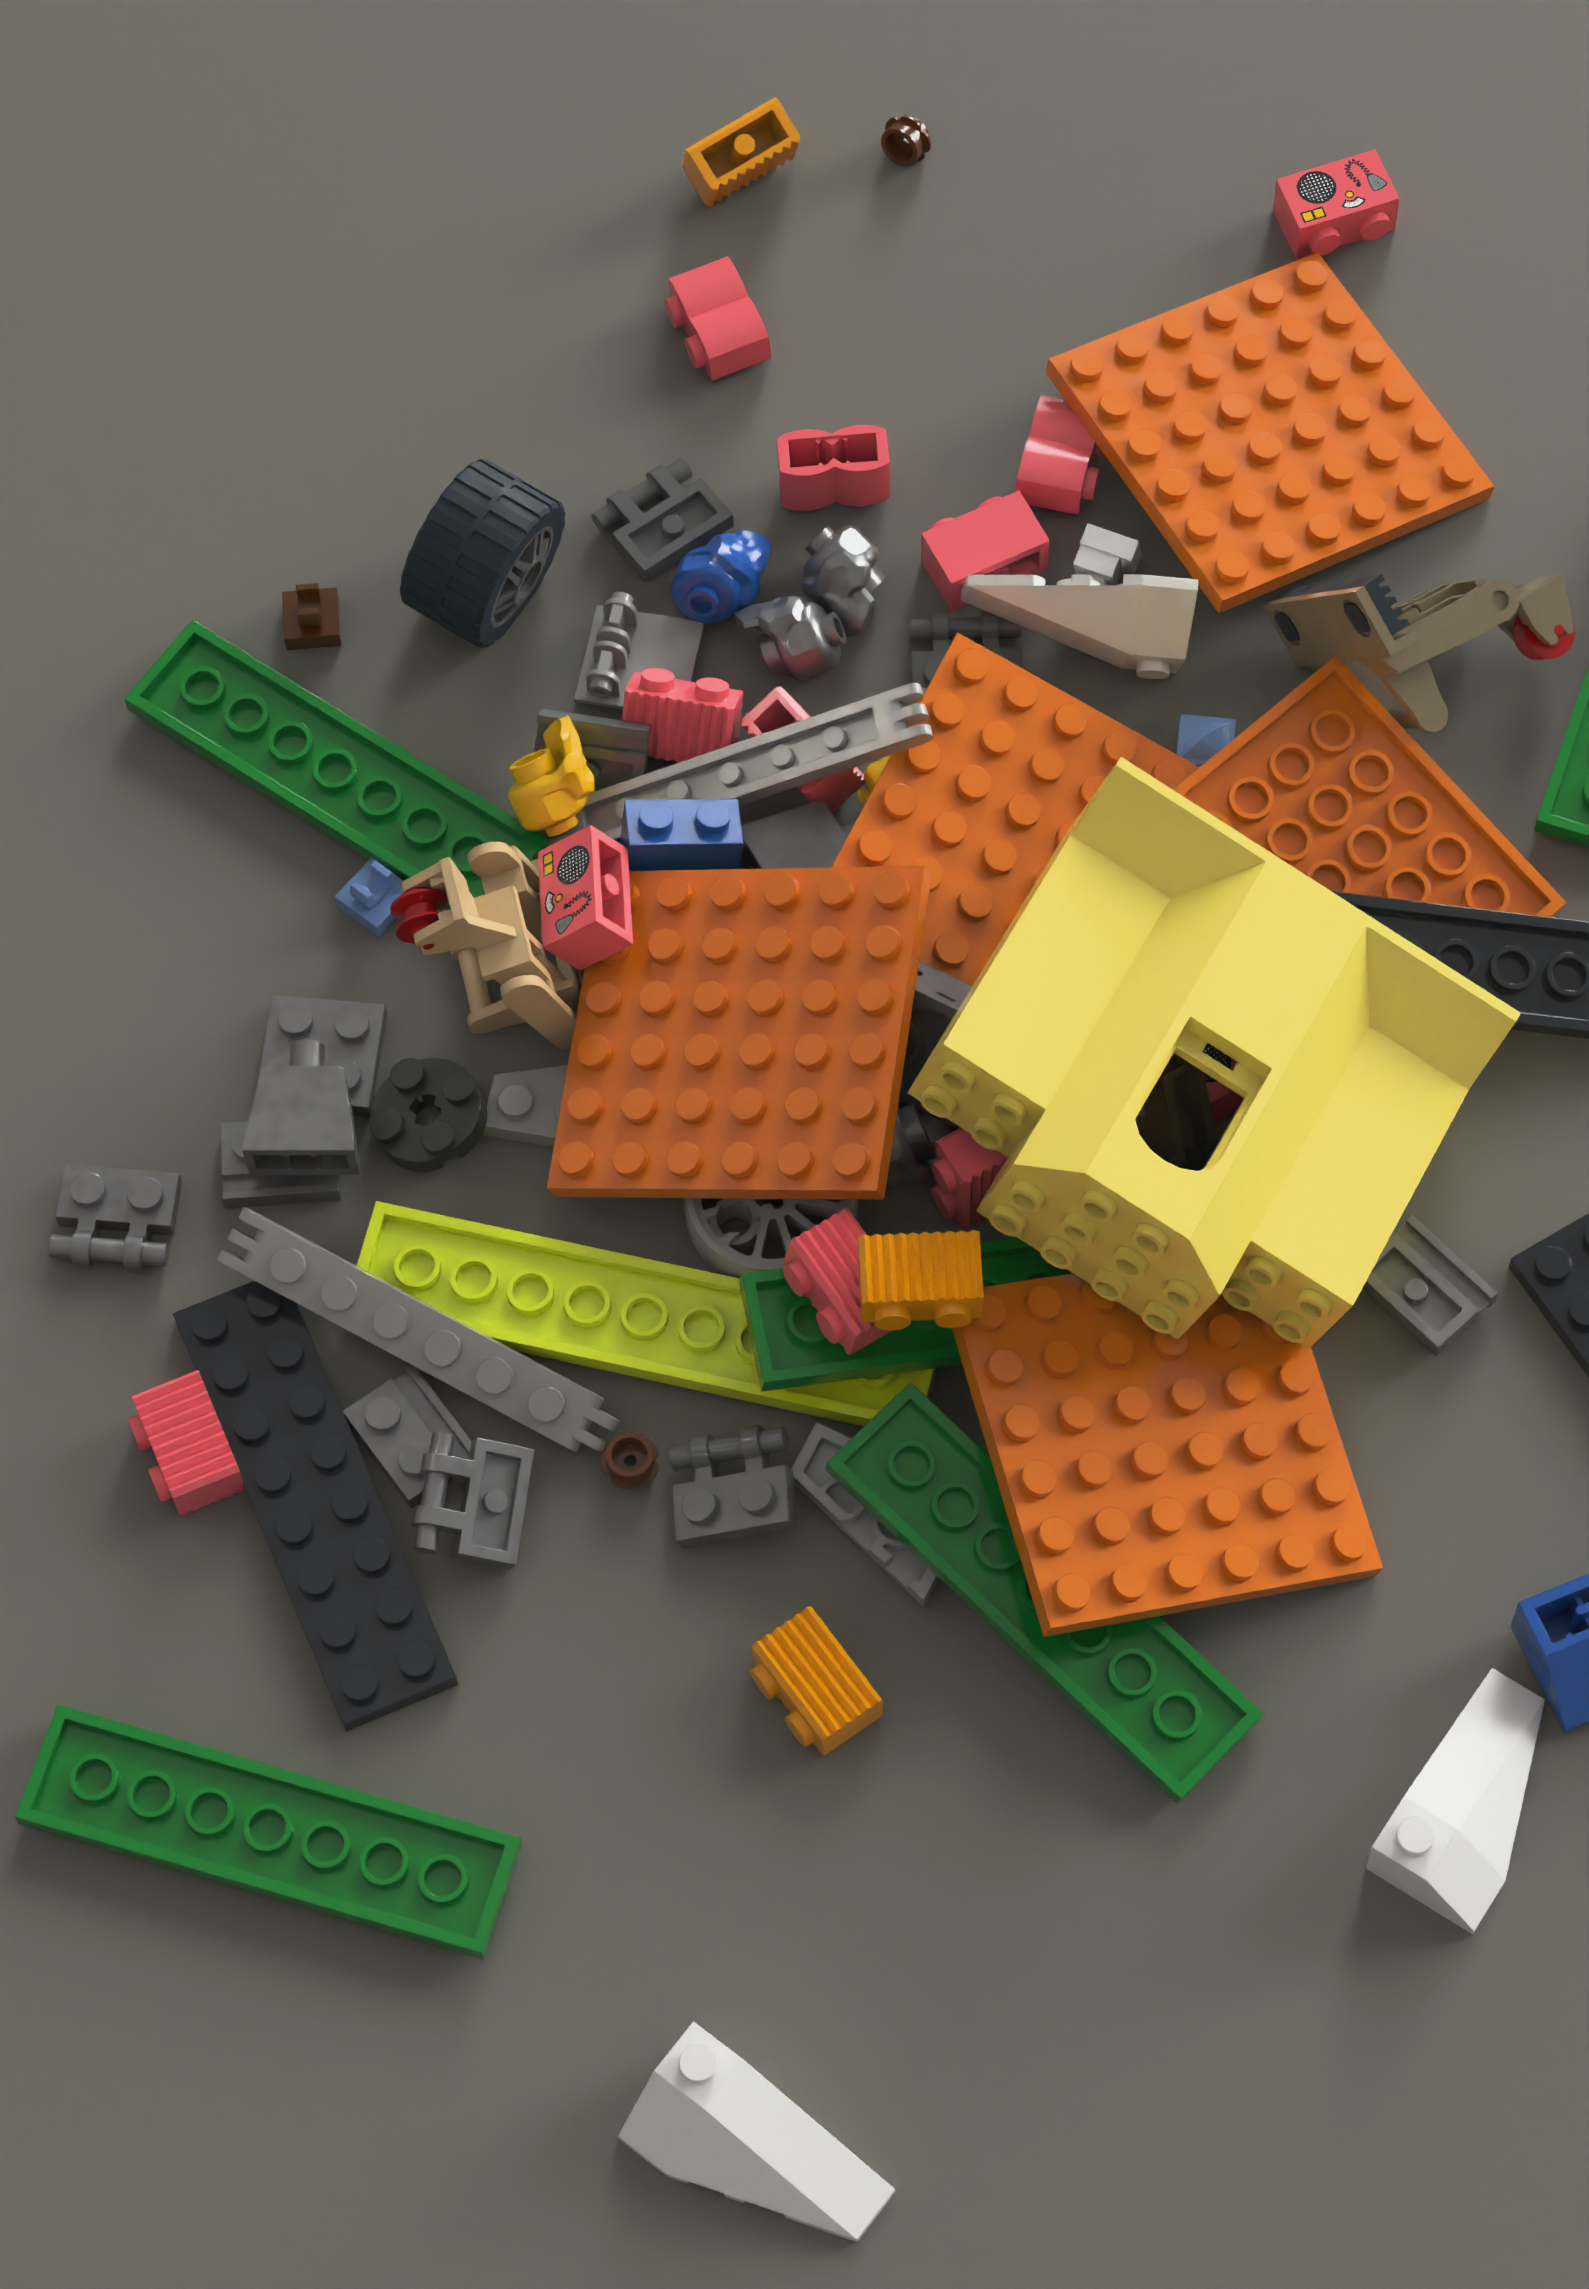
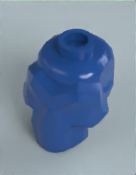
(721, 576)

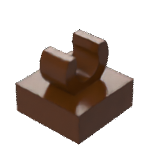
(311, 617)

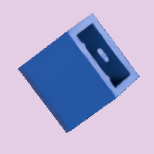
(1556, 1644)

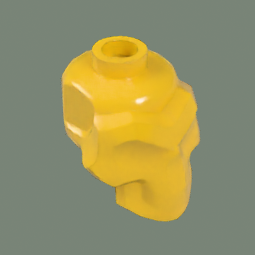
(552, 782)

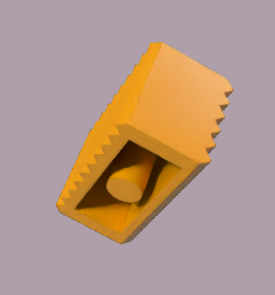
(741, 152)
(920, 1278)
(815, 1682)

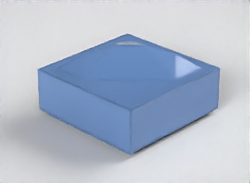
(1203, 737)

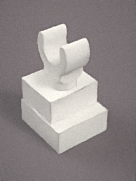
(1106, 555)

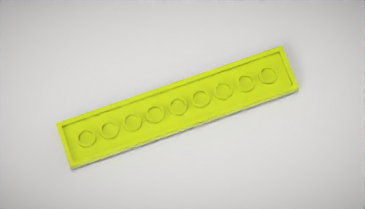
(599, 1309)

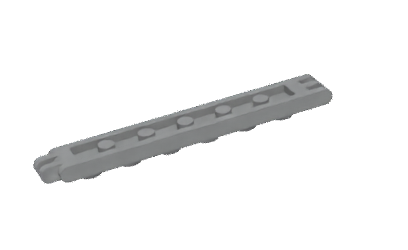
(773, 759)
(418, 1333)

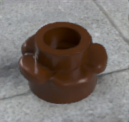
(905, 140)
(625, 1446)

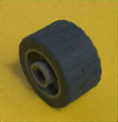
(482, 553)

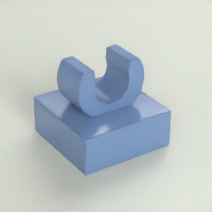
(369, 897)

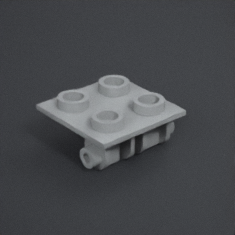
(630, 642)

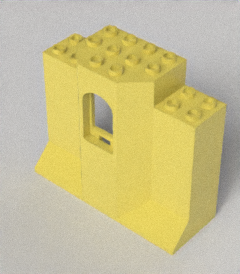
(1179, 936)

